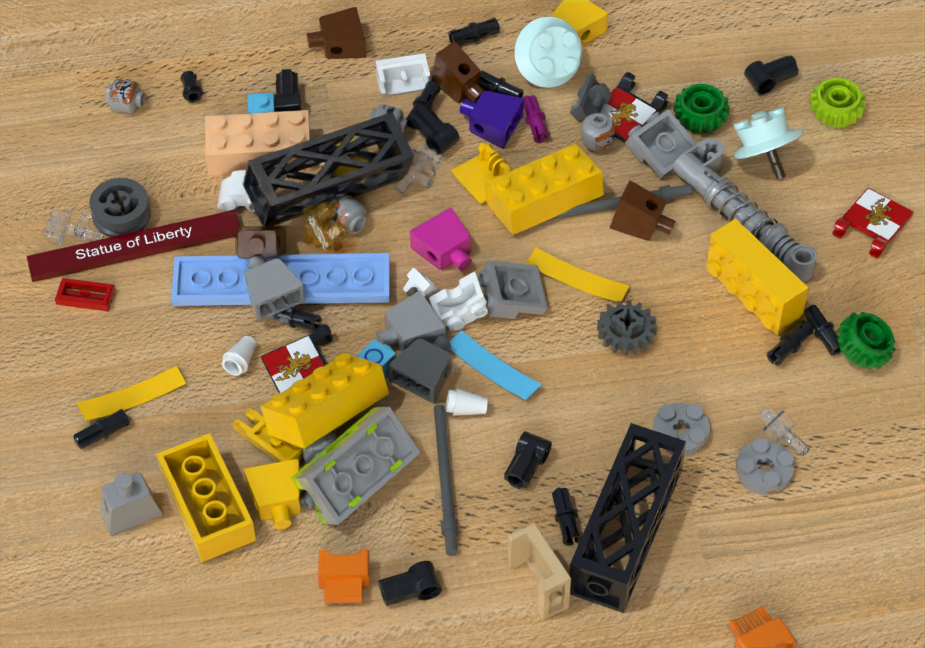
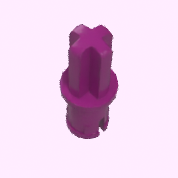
(535, 119)

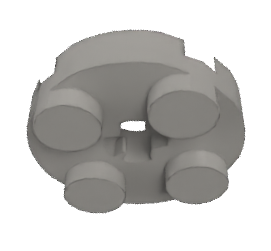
(684, 415)
(765, 452)

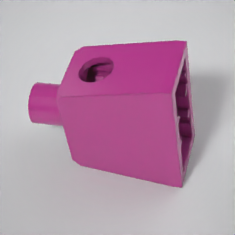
(442, 241)

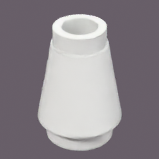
(238, 357)
(465, 403)

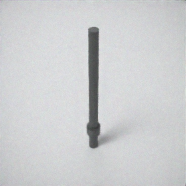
(664, 192)
(449, 524)

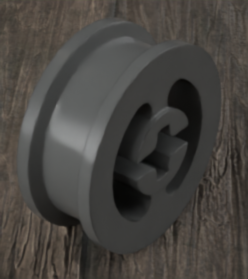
(132, 201)

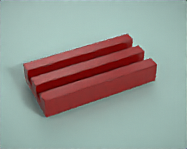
(83, 297)

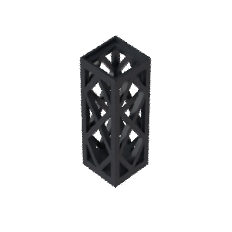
(391, 163)
(597, 580)

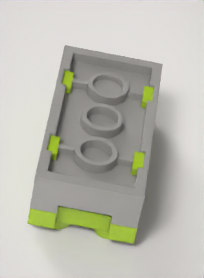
(356, 465)

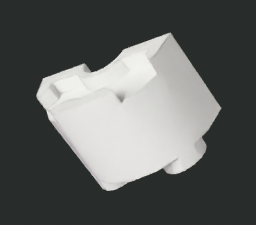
(233, 193)
(460, 304)

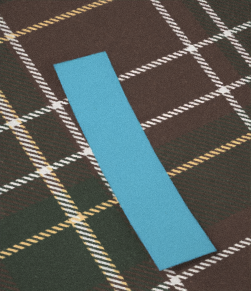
(492, 366)

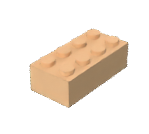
(243, 137)

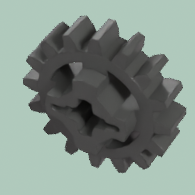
(613, 327)

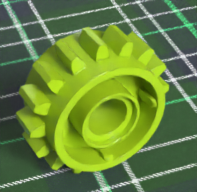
(837, 102)

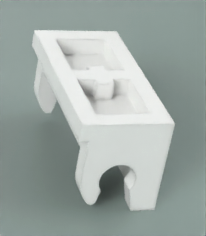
(402, 75)

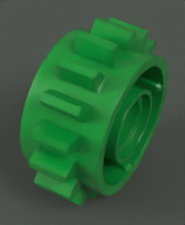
(701, 108)
(866, 340)

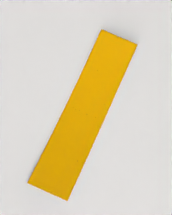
(577, 277)
(133, 395)

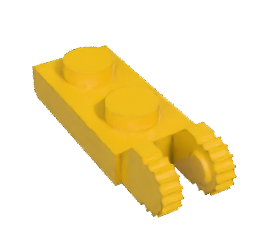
(258, 436)

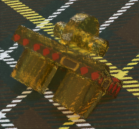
(320, 230)

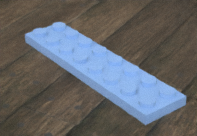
(323, 276)

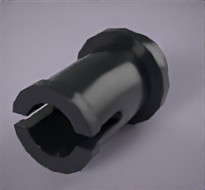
(191, 90)

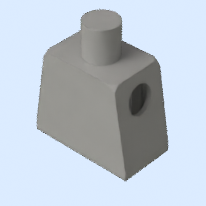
(272, 287)
(411, 321)
(127, 503)

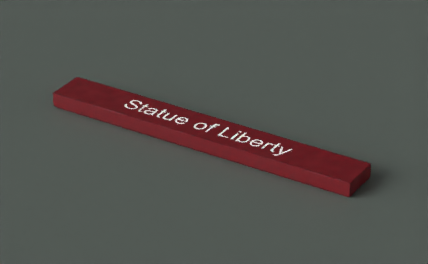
(132, 245)

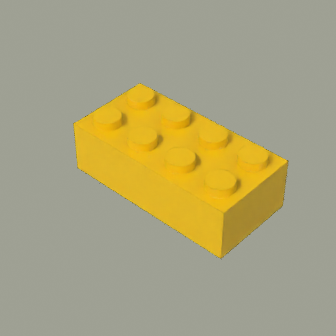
(544, 188)
(756, 277)
(324, 400)
(206, 497)

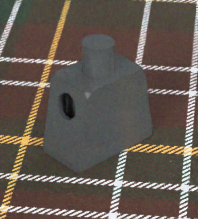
(423, 368)

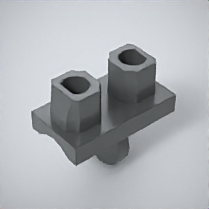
(590, 98)

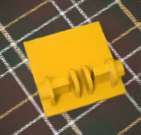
(479, 170)

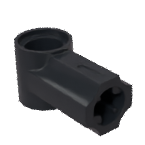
(765, 76)
(287, 95)
(438, 135)
(529, 453)
(418, 582)

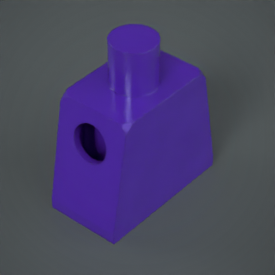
(494, 116)

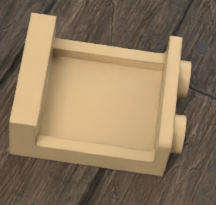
(529, 547)

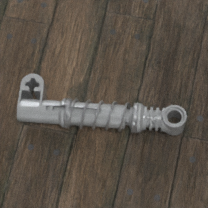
(720, 194)

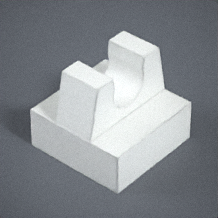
(420, 282)

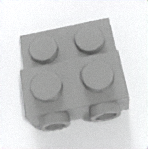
(660, 142)
(512, 289)

